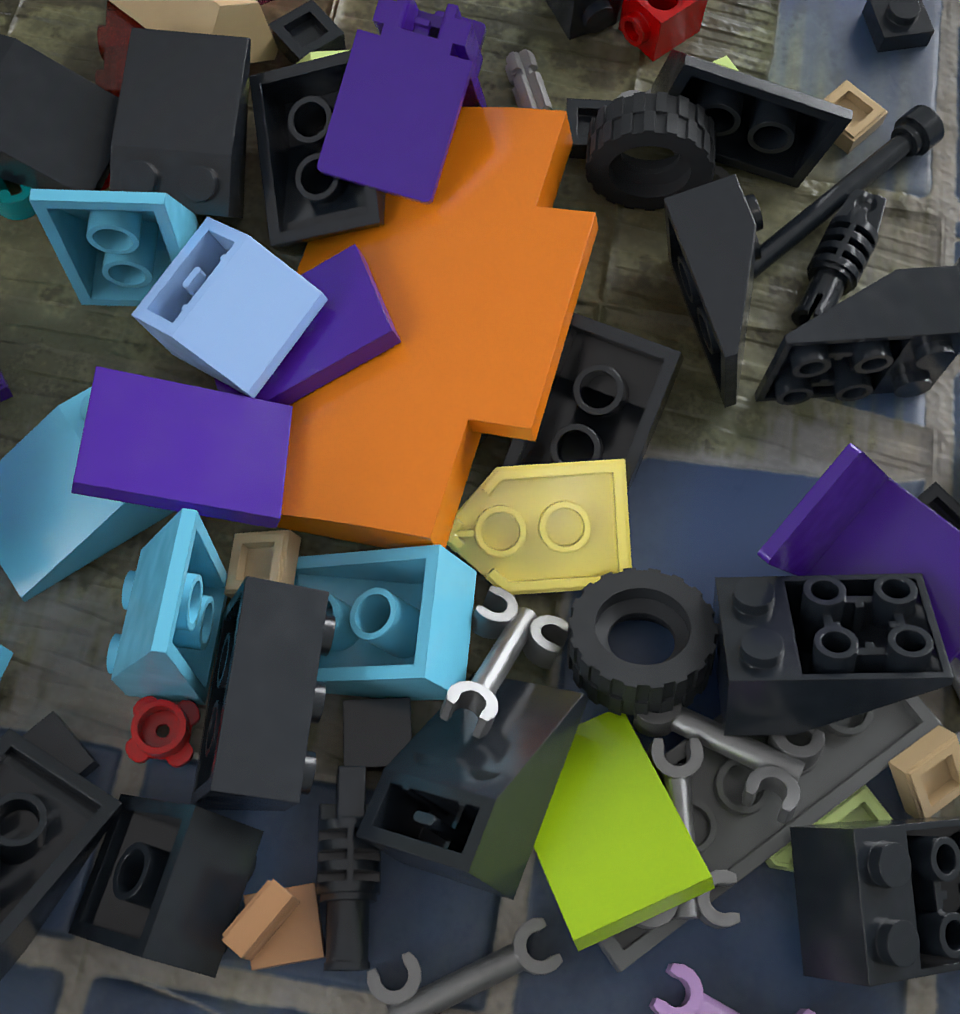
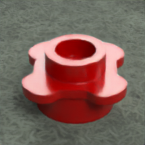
(154, 713)

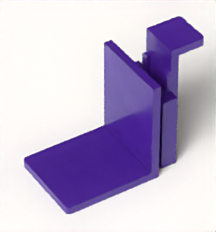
(403, 99)
(869, 524)

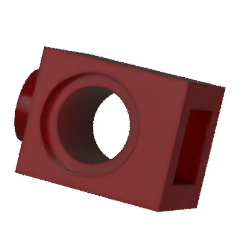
(660, 24)

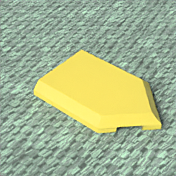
(546, 526)

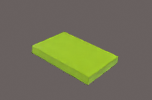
(615, 837)

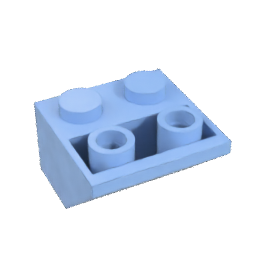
(229, 307)

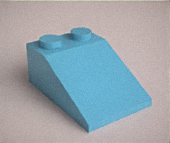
(113, 240)
(43, 524)
(171, 615)
(397, 620)

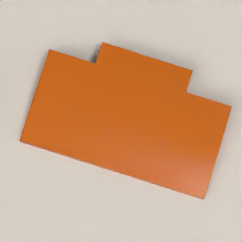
(482, 317)

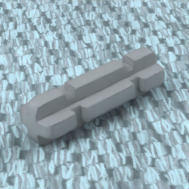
(528, 83)

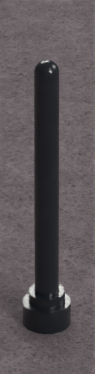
(912, 135)

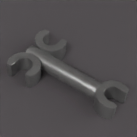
(514, 631)
(774, 765)
(678, 786)
(464, 981)

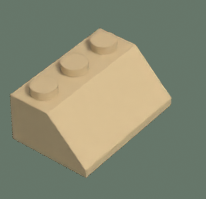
(212, 17)

